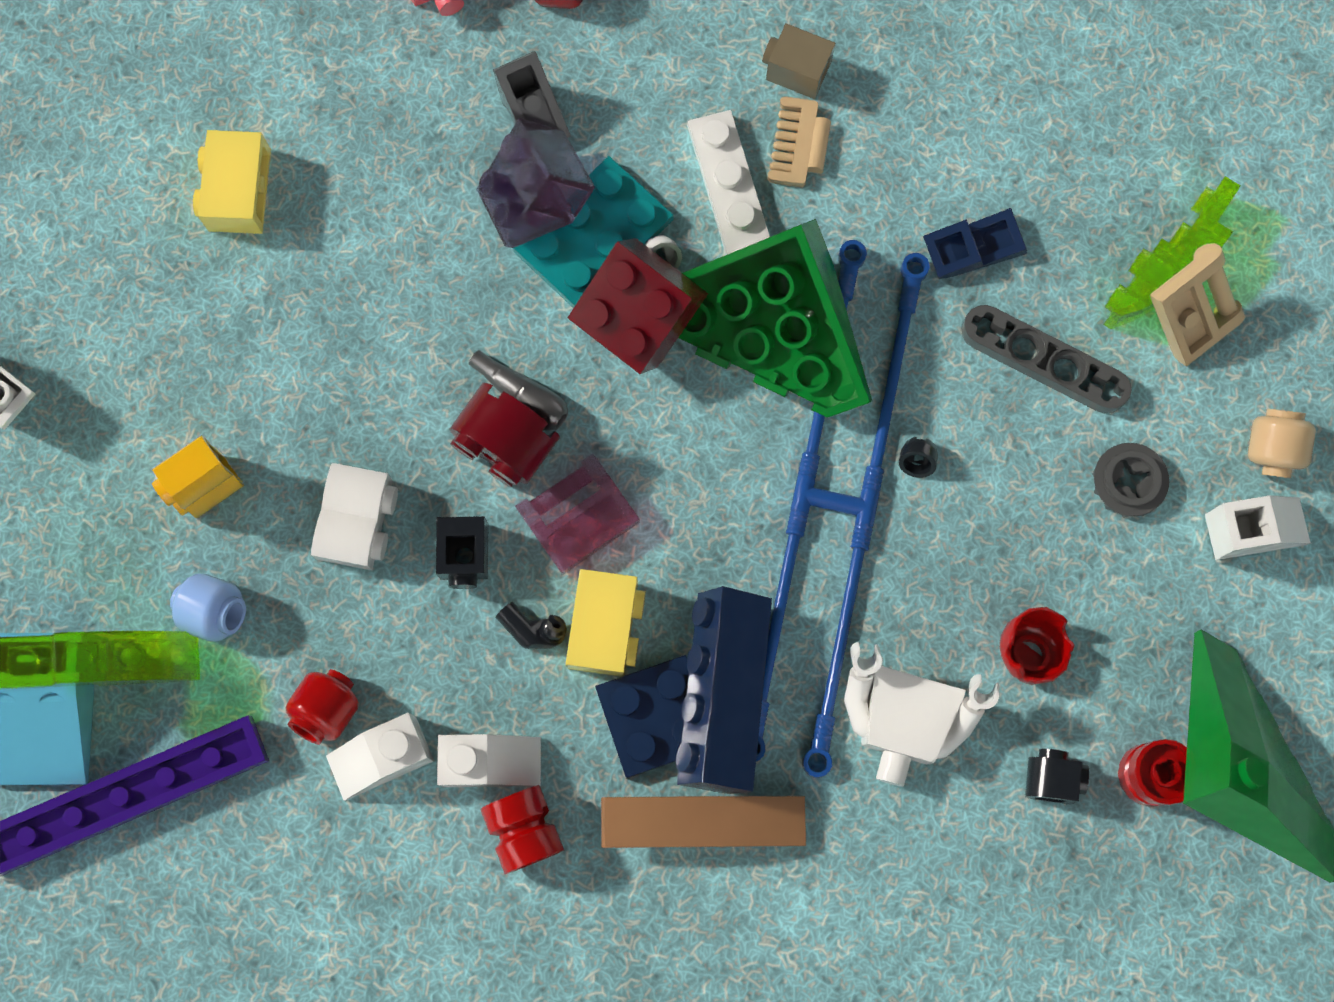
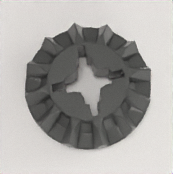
(1138, 460)

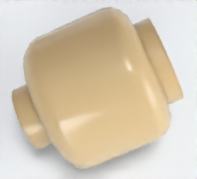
(1281, 442)

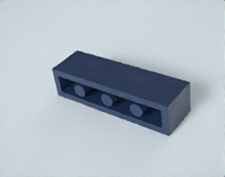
(724, 691)

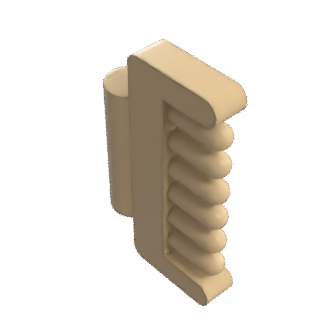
(810, 142)

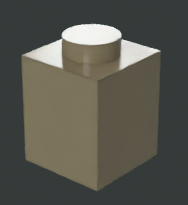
(798, 60)

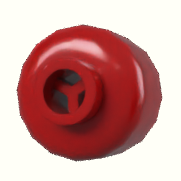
(322, 706)

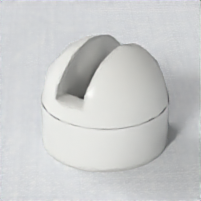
(669, 247)

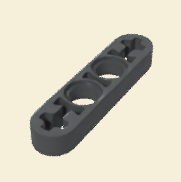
(1048, 352)

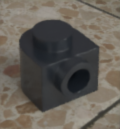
(1055, 777)

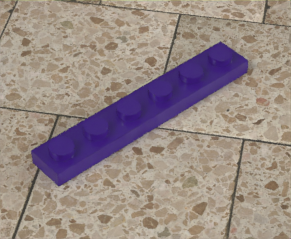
(130, 793)

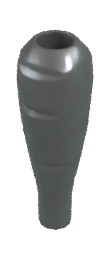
(530, 393)

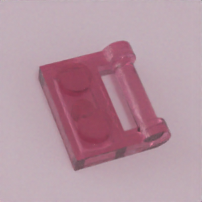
(585, 526)

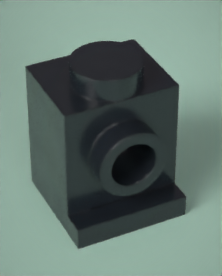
(454, 535)

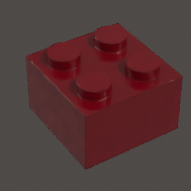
(637, 305)

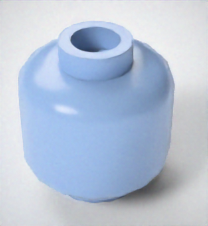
(207, 607)

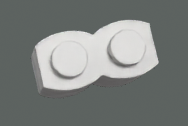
(353, 517)

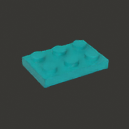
(613, 213)

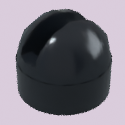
(918, 447)

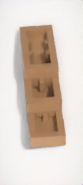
(702, 821)

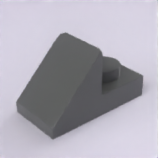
(528, 93)

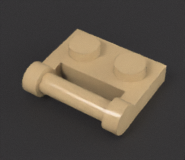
(1186, 310)

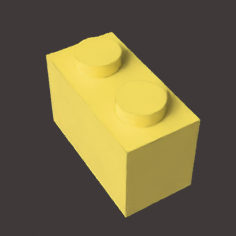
(233, 181)
(603, 623)

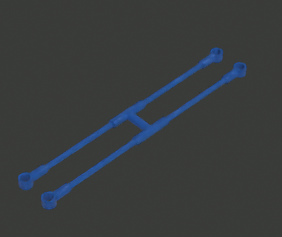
(863, 507)

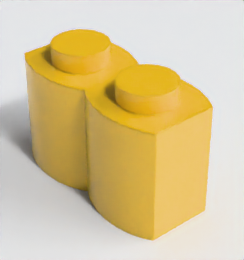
(195, 478)

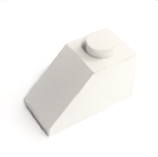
(379, 755)
(488, 760)

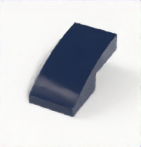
(975, 245)

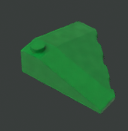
(782, 319)
(1243, 767)

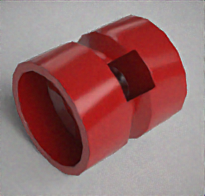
(1154, 773)
(522, 829)

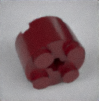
(503, 435)

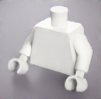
(909, 714)

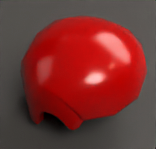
(1045, 630)

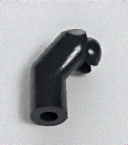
(532, 633)

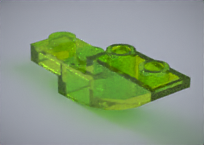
(1170, 257)
(98, 659)

